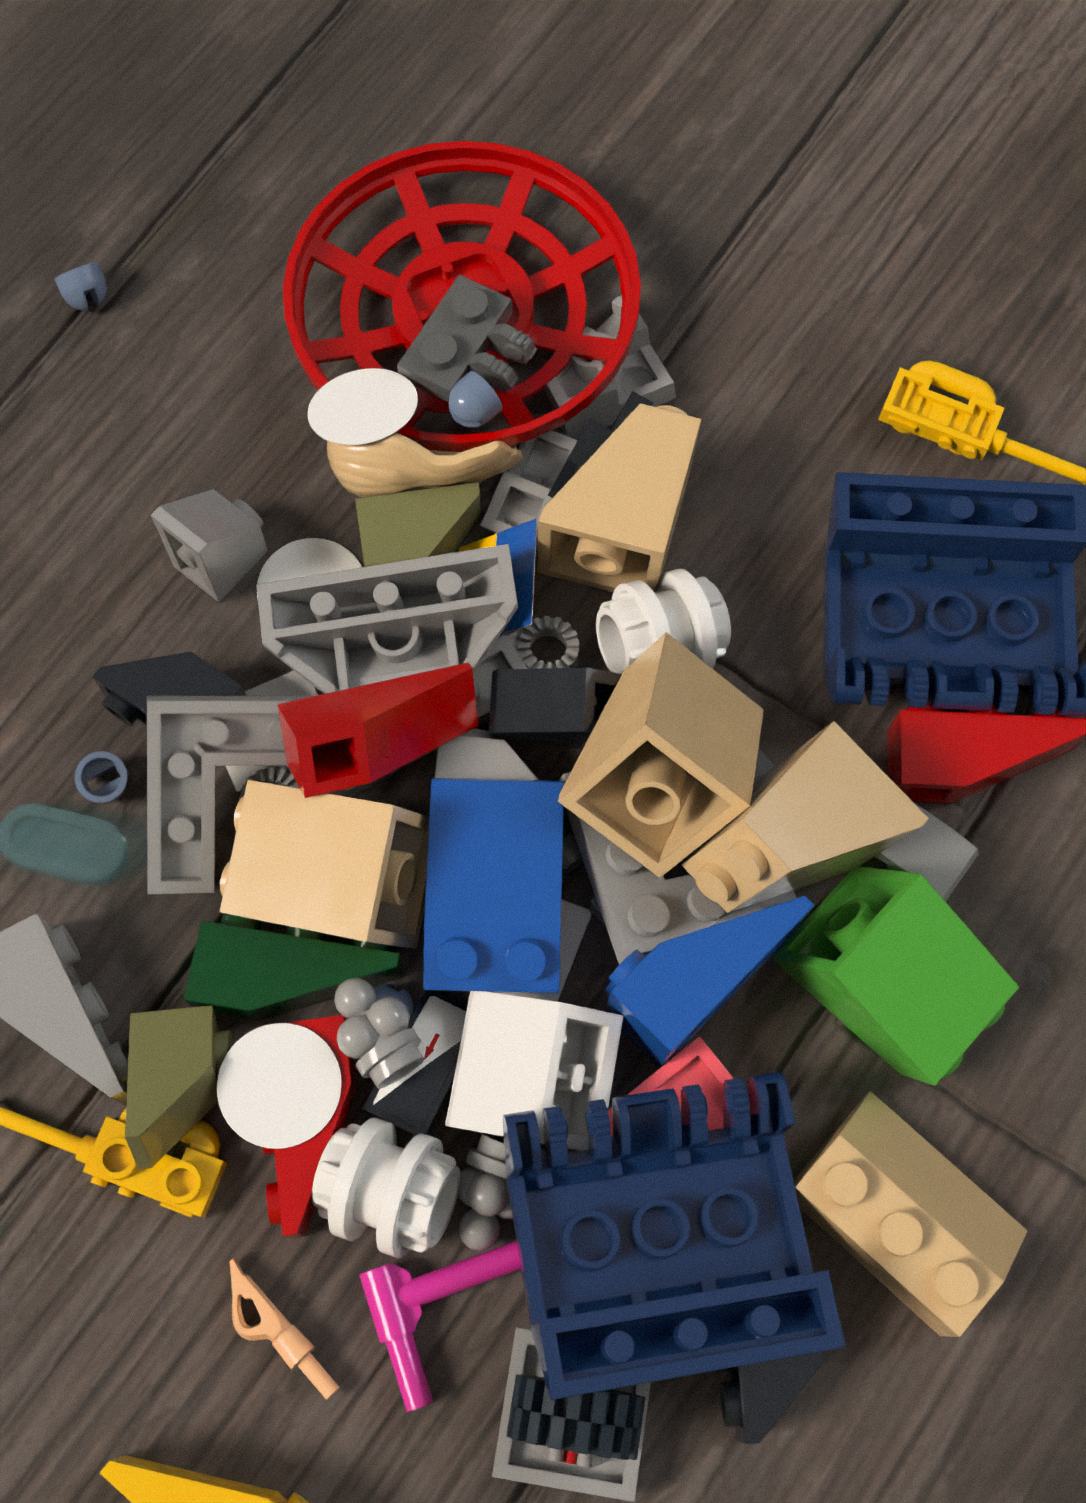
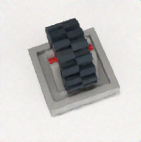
(569, 1442)

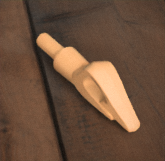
(286, 1338)

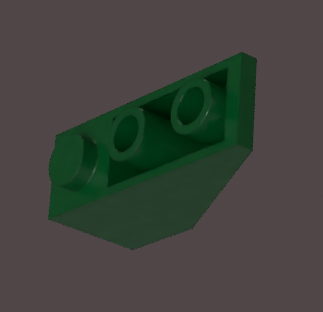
(272, 973)

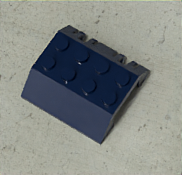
(953, 592)
(664, 1240)

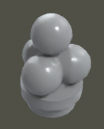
(376, 1033)
(486, 1191)

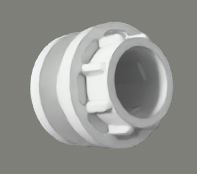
(681, 606)
(391, 1188)

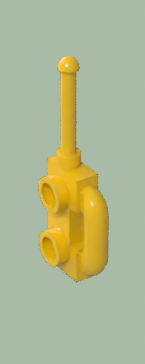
(959, 426)
(178, 1184)

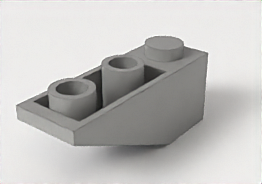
(53, 1008)

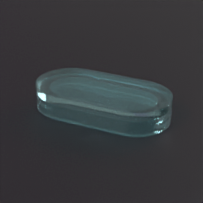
(63, 844)

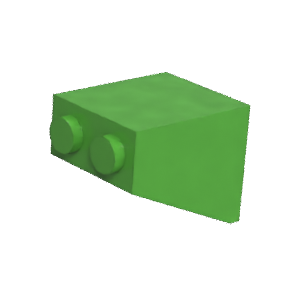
(899, 971)

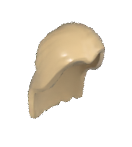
(404, 465)

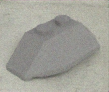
(389, 617)

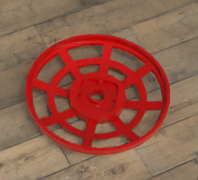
(433, 272)

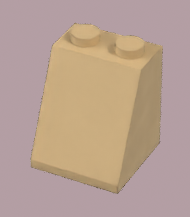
(622, 504)
(666, 758)
(805, 823)
(328, 865)

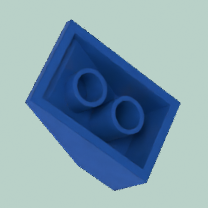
(493, 885)
(694, 975)

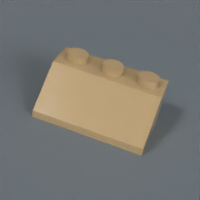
(909, 1217)

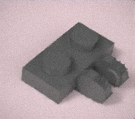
(458, 339)

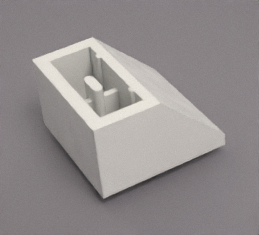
(531, 1057)

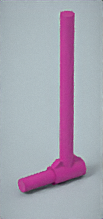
(397, 1303)

